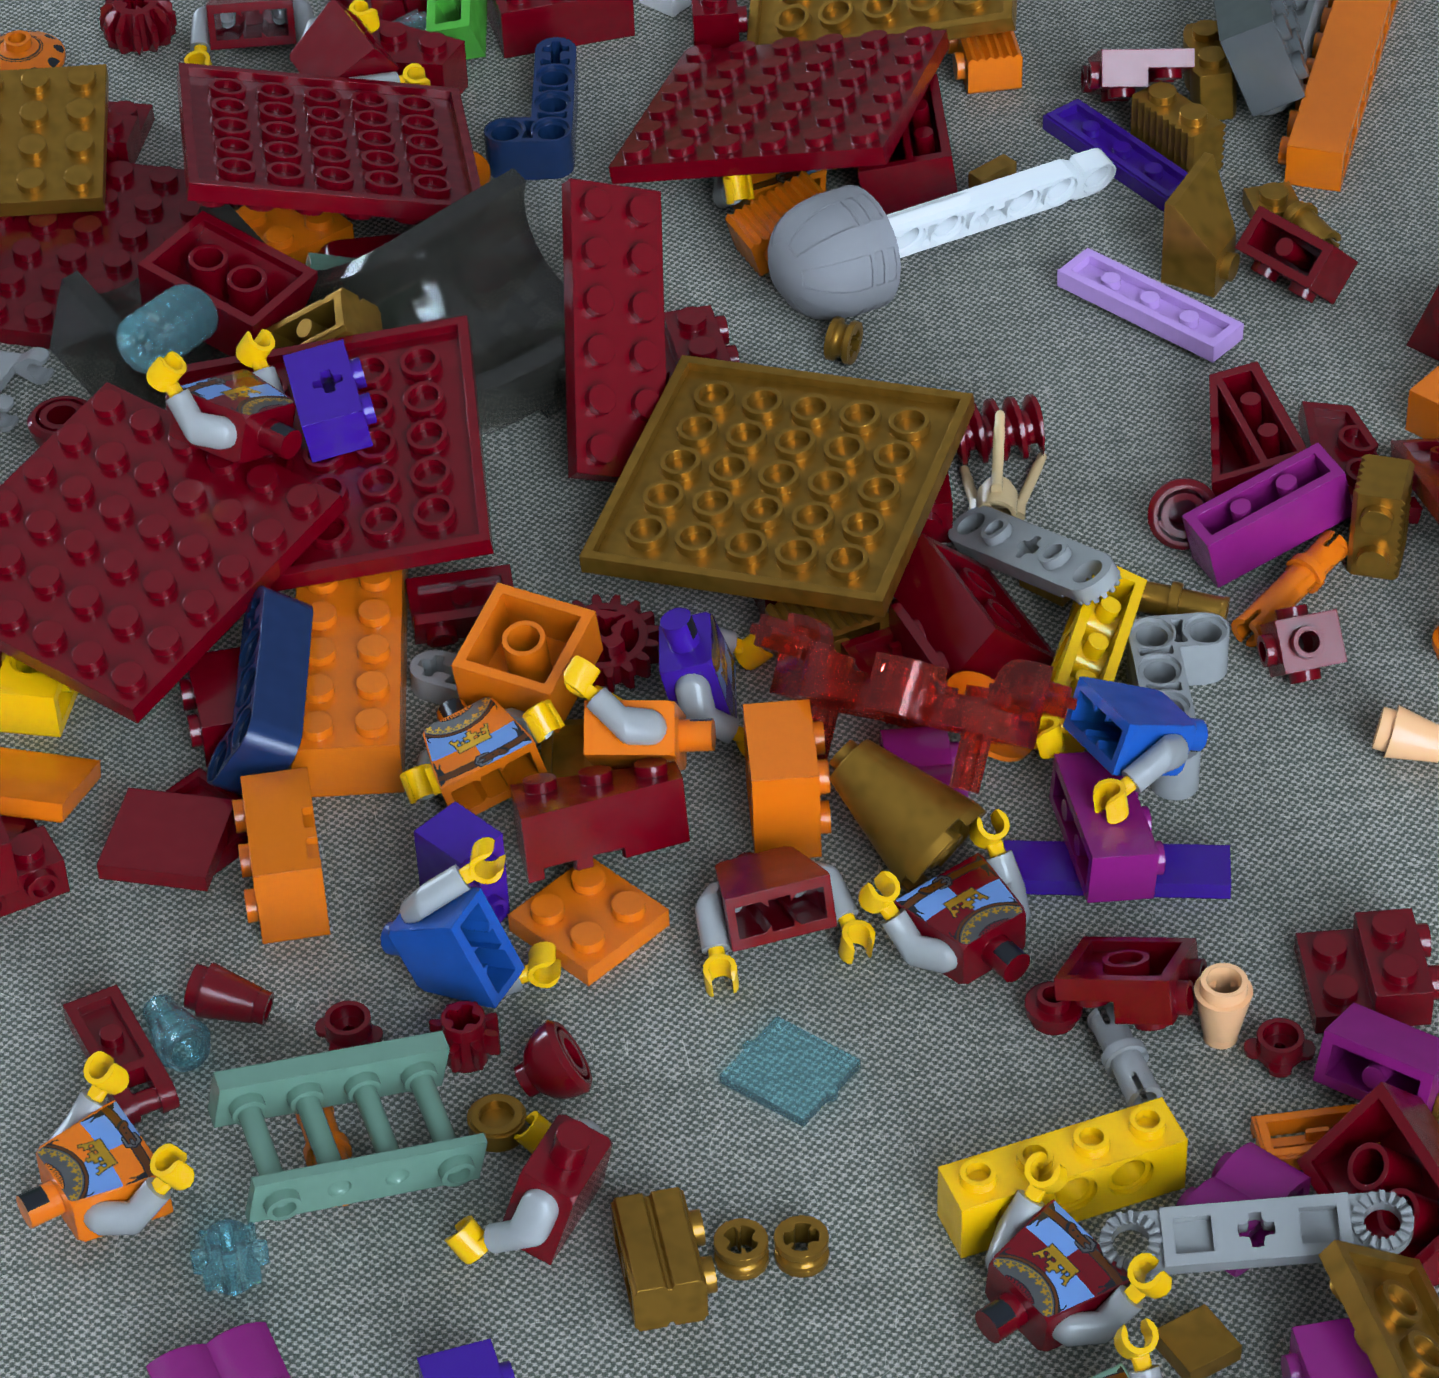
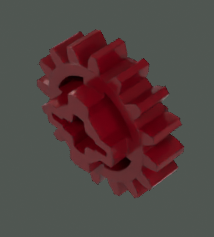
(627, 640)

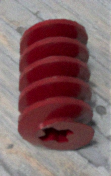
(1022, 429)

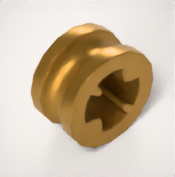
(843, 340)
(805, 1262)
(744, 1264)

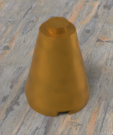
(902, 810)

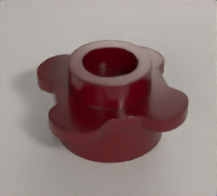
(347, 1026)
(1279, 1046)

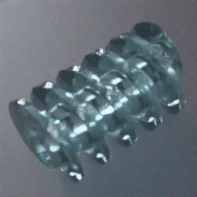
(170, 322)

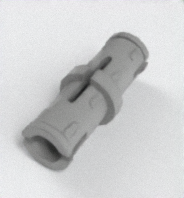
(1124, 1057)

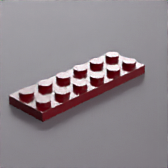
(611, 322)

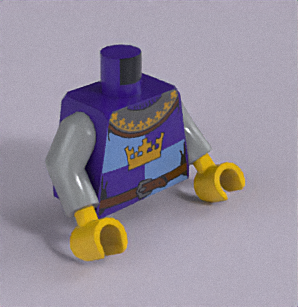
(701, 671)

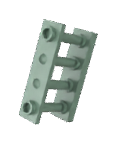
(335, 1078)

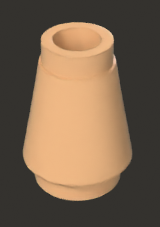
(1406, 736)
(1222, 1003)

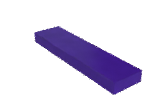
(1135, 162)
(1188, 873)

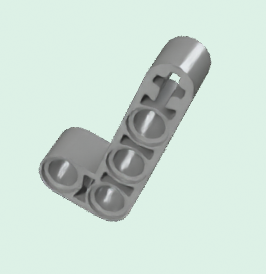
(1169, 657)

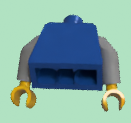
(1130, 733)
(457, 942)

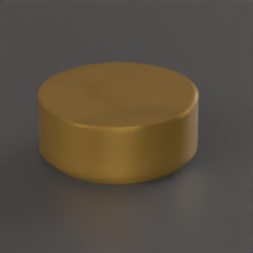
(499, 1119)

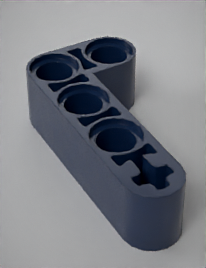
(546, 141)
(268, 691)

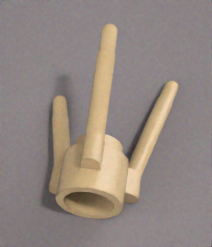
(997, 490)

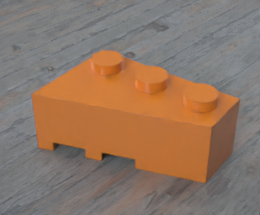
(281, 856)

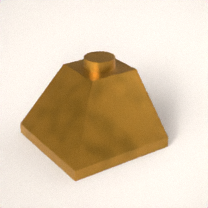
(1199, 233)

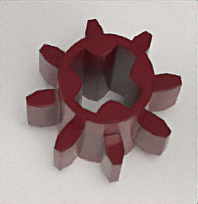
(469, 1035)

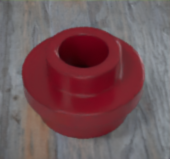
(1047, 1014)

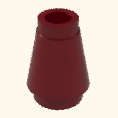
(226, 996)

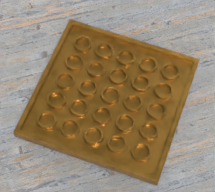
(780, 485)

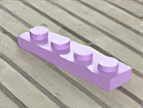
(1150, 305)

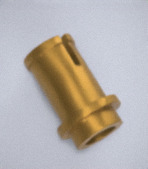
(1306, 217)

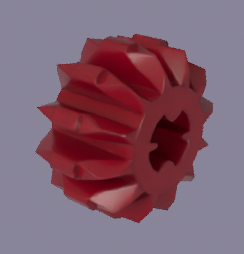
(137, 24)

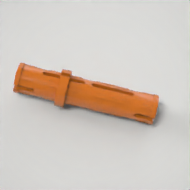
(1303, 575)

